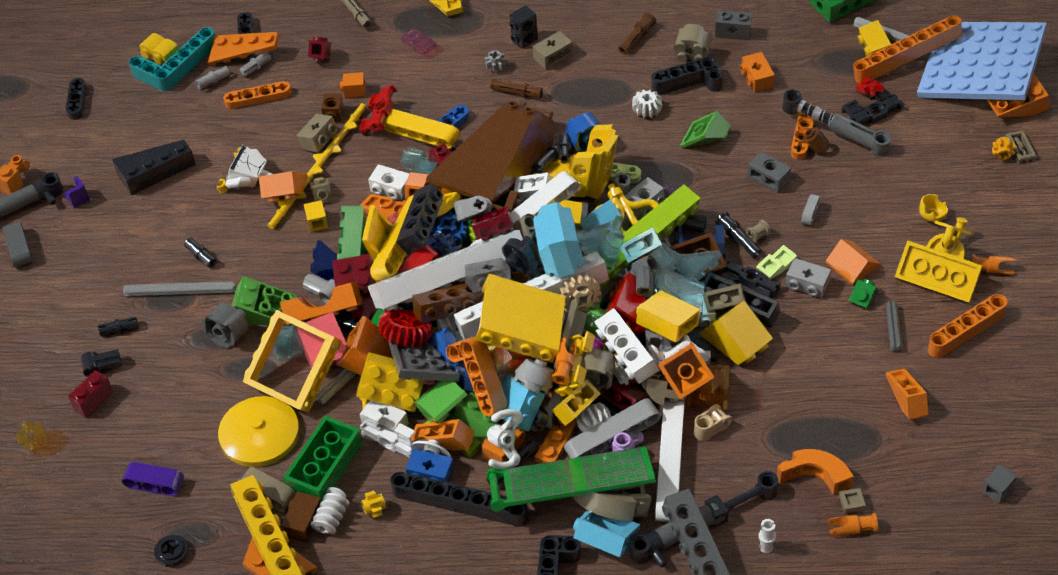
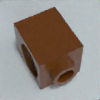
(333, 106)

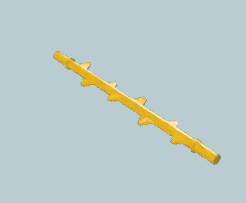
(320, 159)

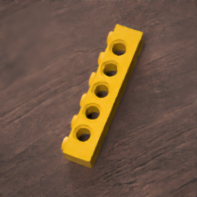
(251, 489)

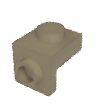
(321, 190)

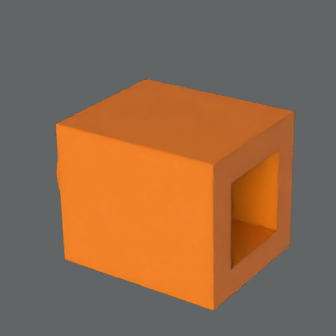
(353, 85)

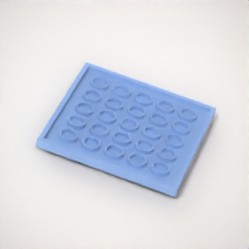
(985, 62)

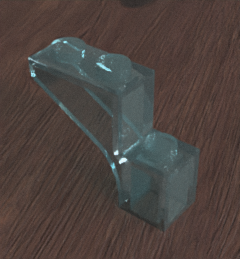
(688, 265)

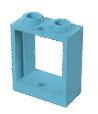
(605, 533)

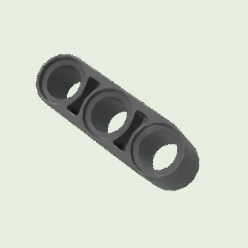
(17, 244)

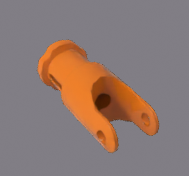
(991, 263)
(564, 363)
(853, 524)

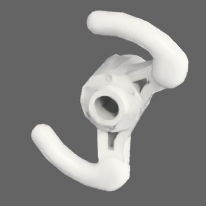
(504, 437)

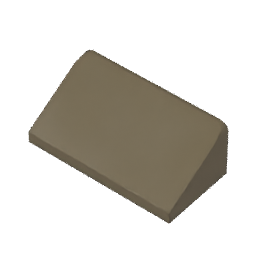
(723, 297)

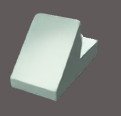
(641, 245)

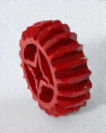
(404, 328)

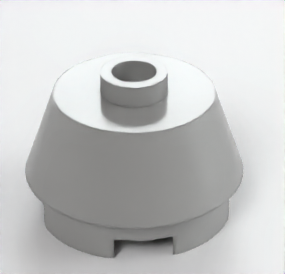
(535, 375)

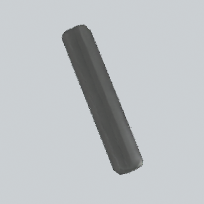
(893, 326)

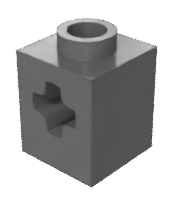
(999, 483)

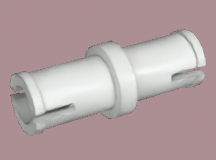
(767, 536)

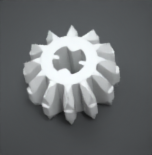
(647, 103)
(592, 416)

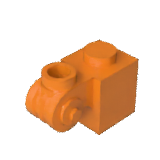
(10, 174)

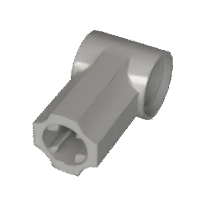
(319, 286)

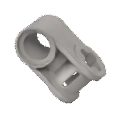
(469, 208)

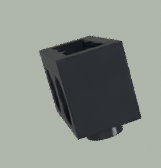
(523, 26)

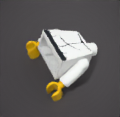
(244, 170)

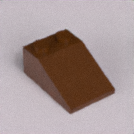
(697, 245)

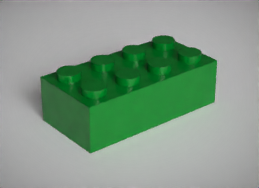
(324, 457)

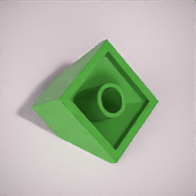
(706, 130)

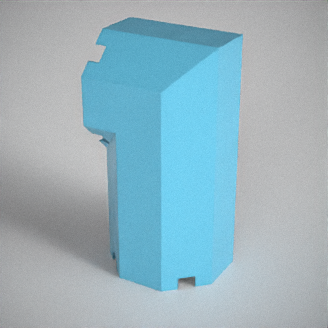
(557, 240)

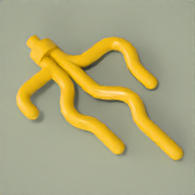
(625, 206)

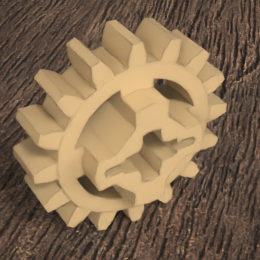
(583, 291)

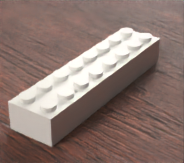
(436, 273)

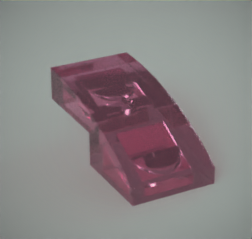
(420, 42)

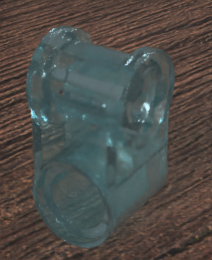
(284, 344)

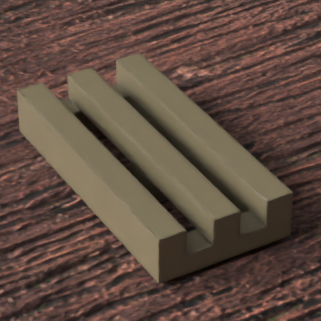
(1031, 154)

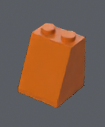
(361, 340)

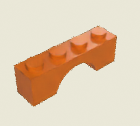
(342, 297)

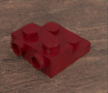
(492, 223)
(352, 270)

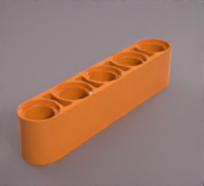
(967, 326)

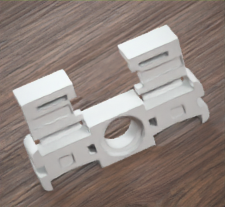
(395, 441)

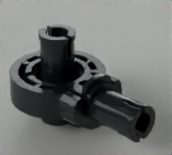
(522, 256)

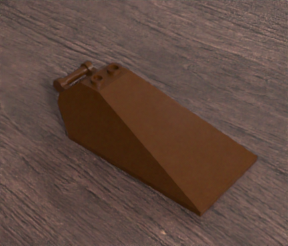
(497, 152)

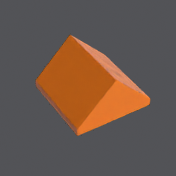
(851, 261)

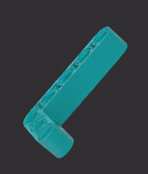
(177, 66)

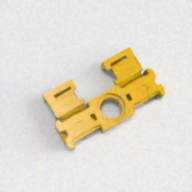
(577, 373)

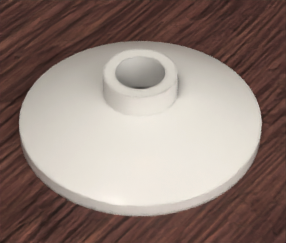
(430, 446)

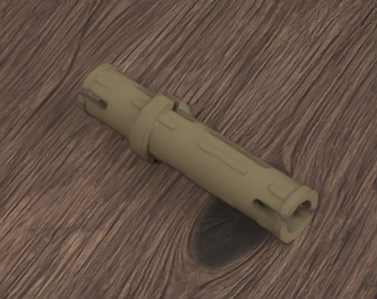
(359, 14)

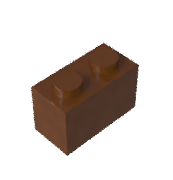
(299, 516)

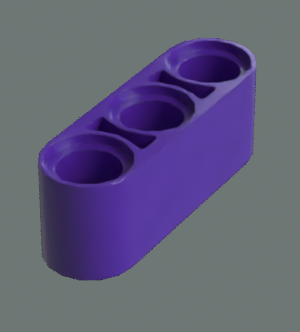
(152, 479)

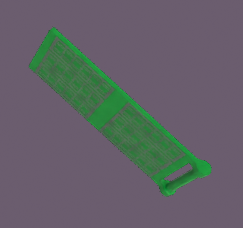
(571, 477)

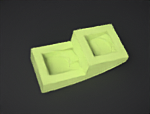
(777, 263)

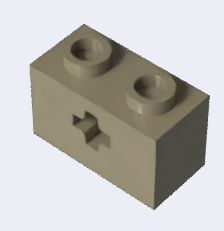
(552, 50)
(315, 137)

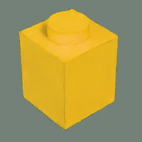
(316, 216)

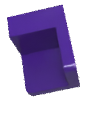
(78, 194)

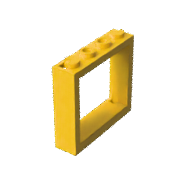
(316, 374)

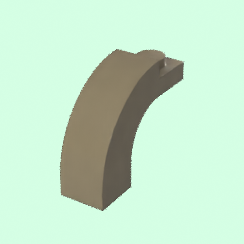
(615, 505)

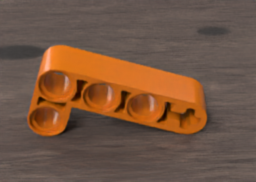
(481, 373)

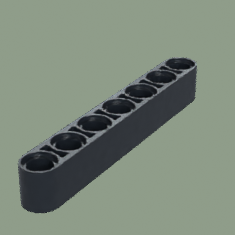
(449, 493)

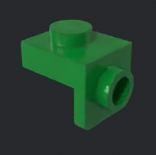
(863, 293)

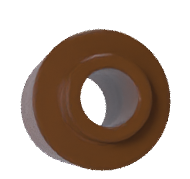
(816, 140)

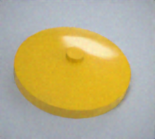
(258, 431)

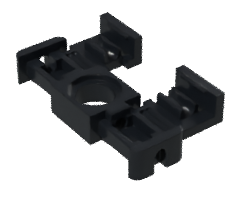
(884, 104)
(760, 284)

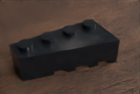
(153, 165)

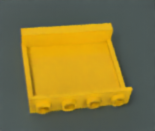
(521, 318)

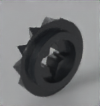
(175, 542)

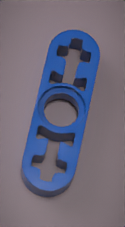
(456, 116)

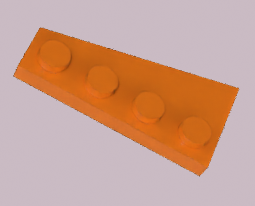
(241, 45)

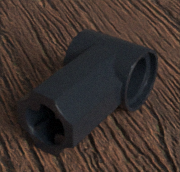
(694, 222)
(92, 361)

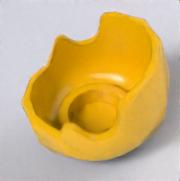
(932, 209)

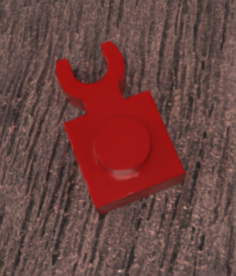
(869, 86)

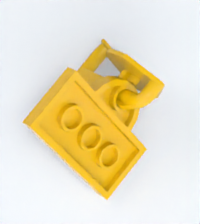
(939, 266)

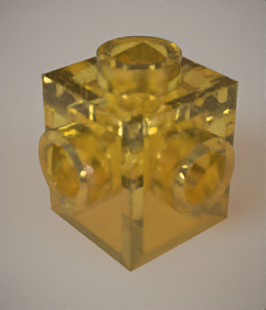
(37, 429)

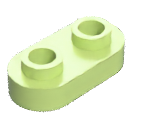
(633, 171)

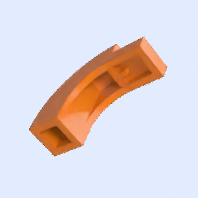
(819, 464)

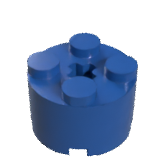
(580, 129)

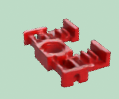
(380, 106)

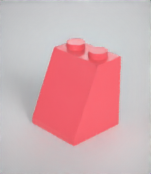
(312, 344)

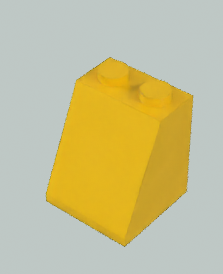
(738, 334)

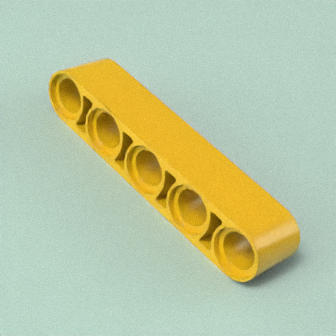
(421, 128)

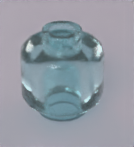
(411, 157)

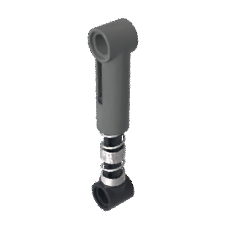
(875, 140)

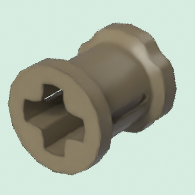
(758, 231)

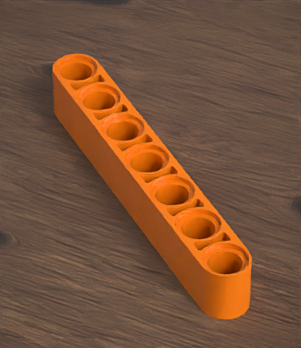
(908, 49)

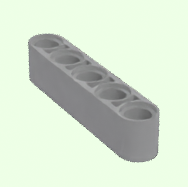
(601, 436)

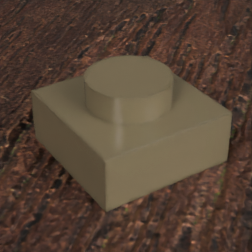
(852, 500)

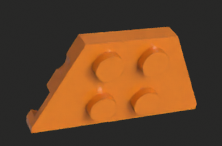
(255, 564)

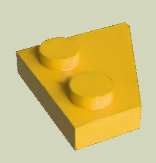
(448, 7)

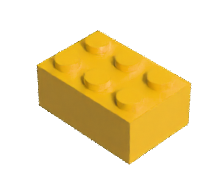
(381, 384)

